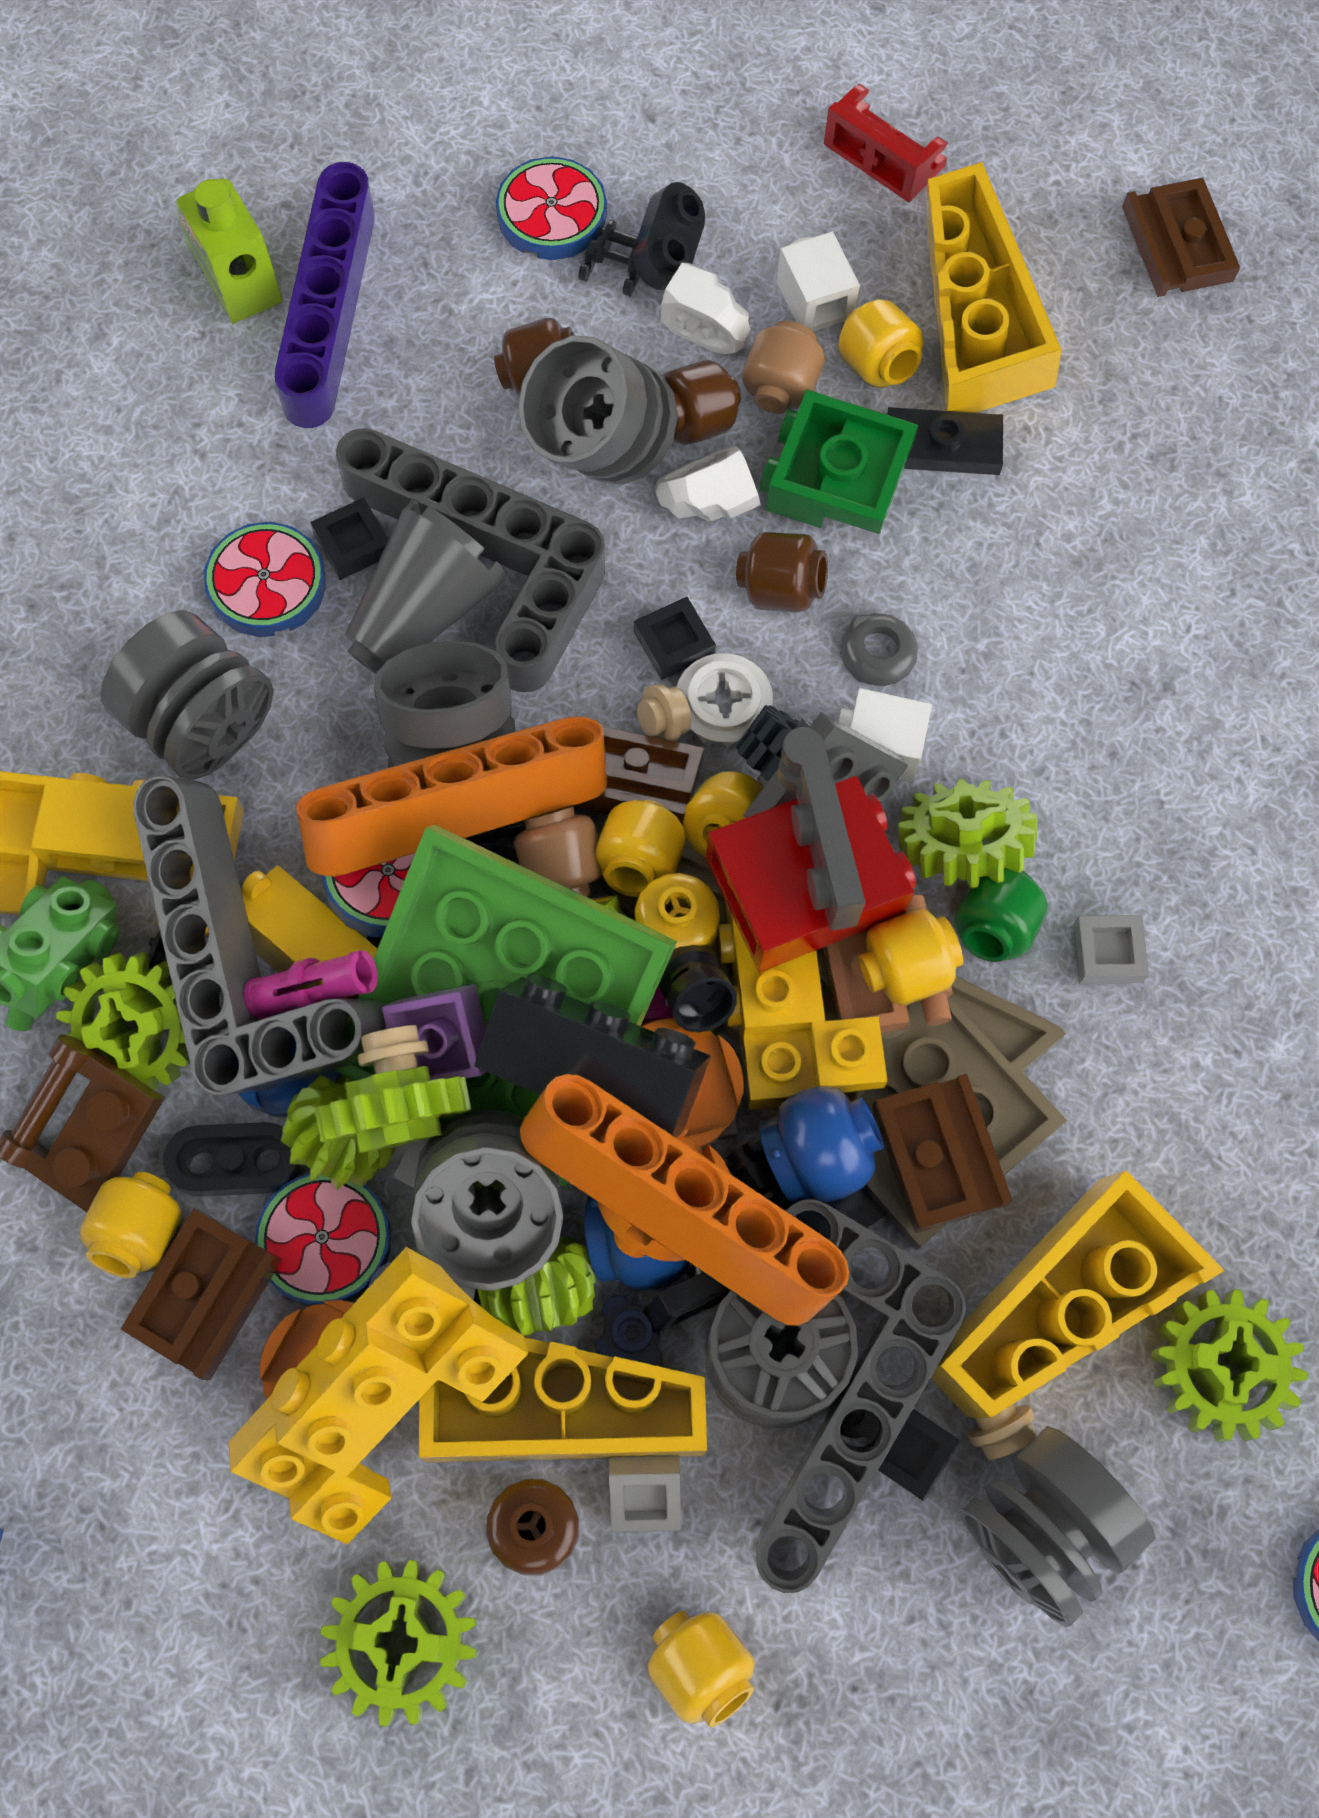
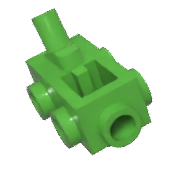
(50, 944)

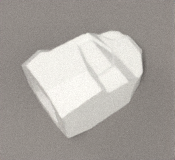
(704, 311)
(709, 487)

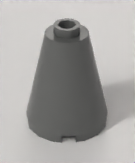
(419, 587)

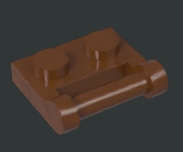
(96, 1135)

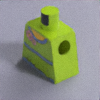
(217, 232)

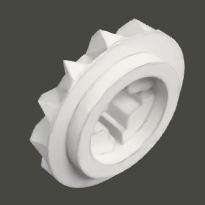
(741, 679)

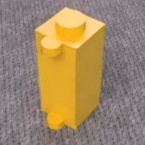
(294, 924)

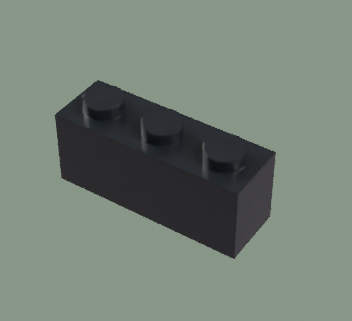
(546, 1034)

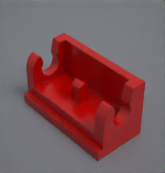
(880, 147)

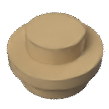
(664, 712)
(392, 1049)
(1004, 1432)

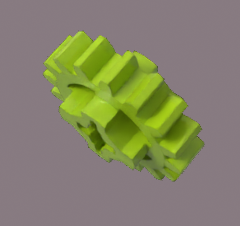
(968, 832)
(128, 1000)
(392, 1109)
(1224, 1394)
(367, 1637)

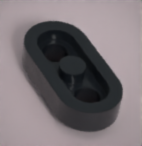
(668, 234)
(234, 1159)

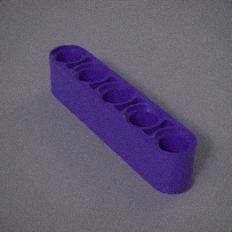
(325, 295)

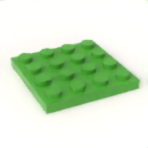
(490, 922)

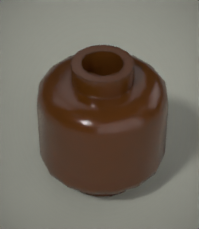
(524, 345)
(704, 401)
(783, 571)
(548, 1550)

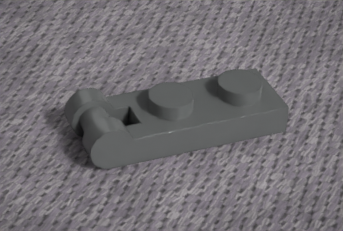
(821, 825)

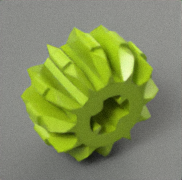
(333, 1159)
(550, 1295)

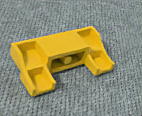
(76, 829)
(786, 1033)
(359, 1385)

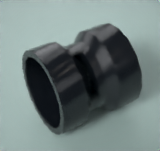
(697, 989)

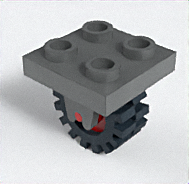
(846, 750)

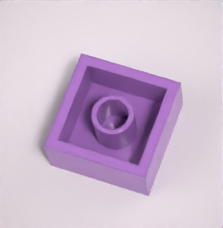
(449, 1023)

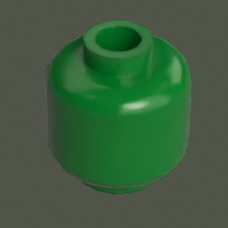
(1002, 917)

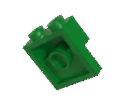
(837, 463)

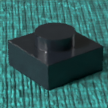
(350, 538)
(673, 637)

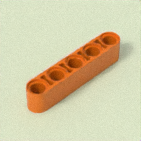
(458, 790)
(683, 1200)

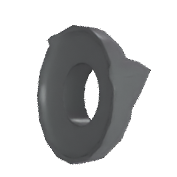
(876, 670)

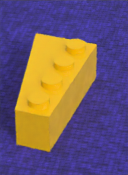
(987, 309)
(1072, 1296)
(567, 1408)

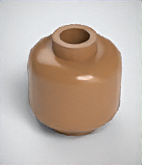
(782, 366)
(560, 849)

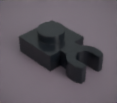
(916, 1454)

